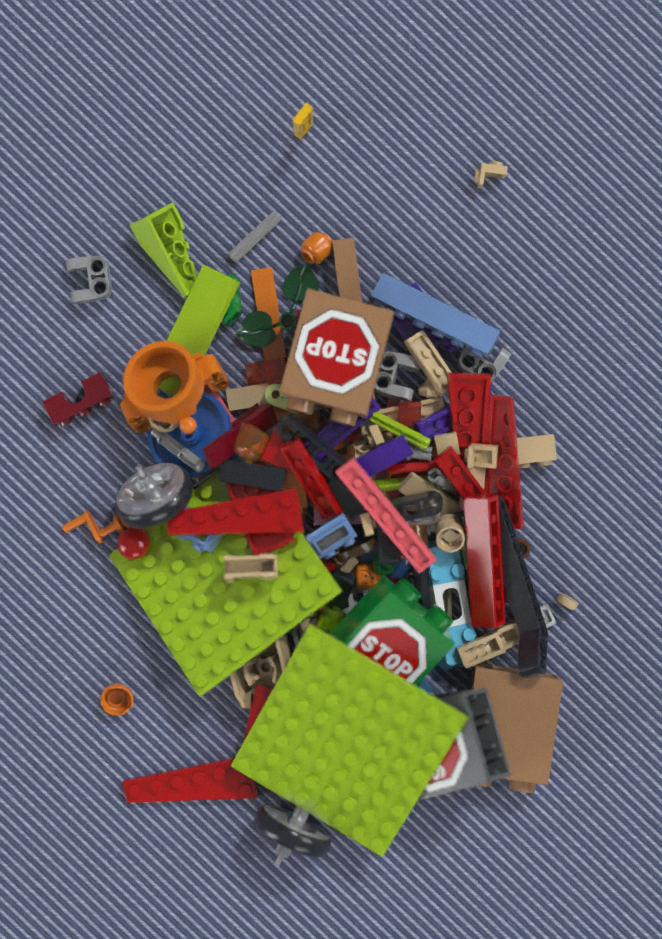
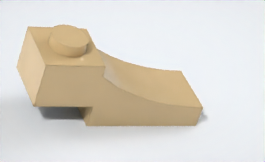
(490, 644)

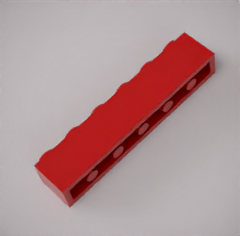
(484, 560)

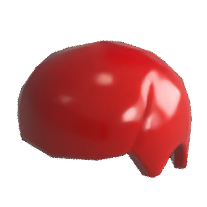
(133, 543)

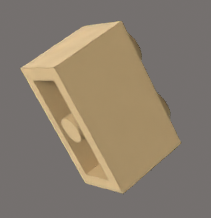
(536, 449)

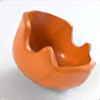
(116, 699)

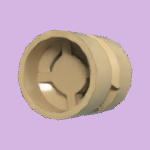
(449, 533)

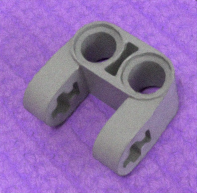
(95, 279)
(481, 363)
(393, 391)

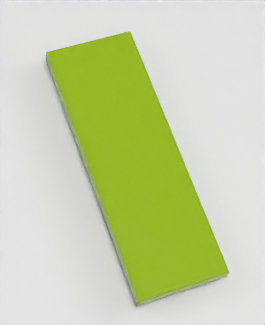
(201, 316)

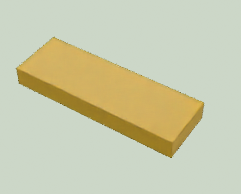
(303, 121)

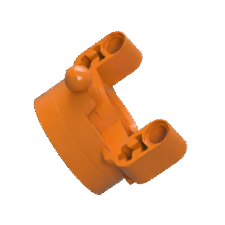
(155, 364)

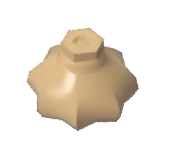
(426, 389)

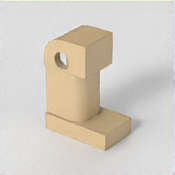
(244, 567)

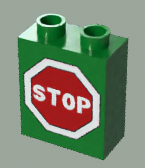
(397, 630)

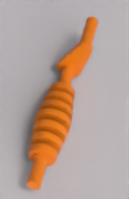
(98, 534)

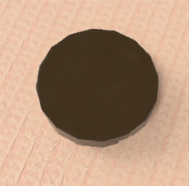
(356, 549)

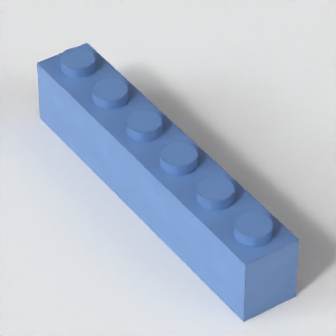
(435, 315)

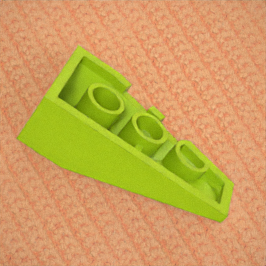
(164, 242)

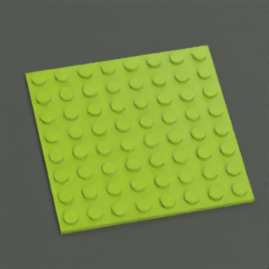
(216, 624)
(348, 740)

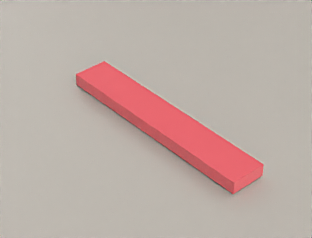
(386, 515)

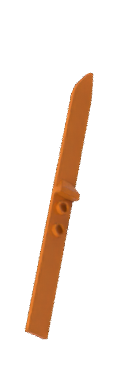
(267, 302)

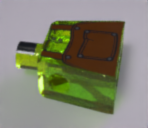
(327, 618)

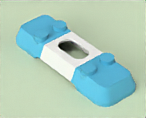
(445, 574)

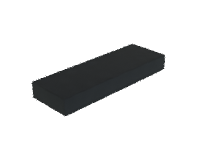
(252, 475)

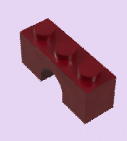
(96, 393)

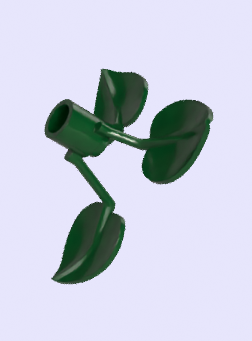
(258, 326)

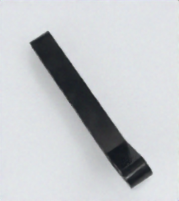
(335, 459)
(523, 600)

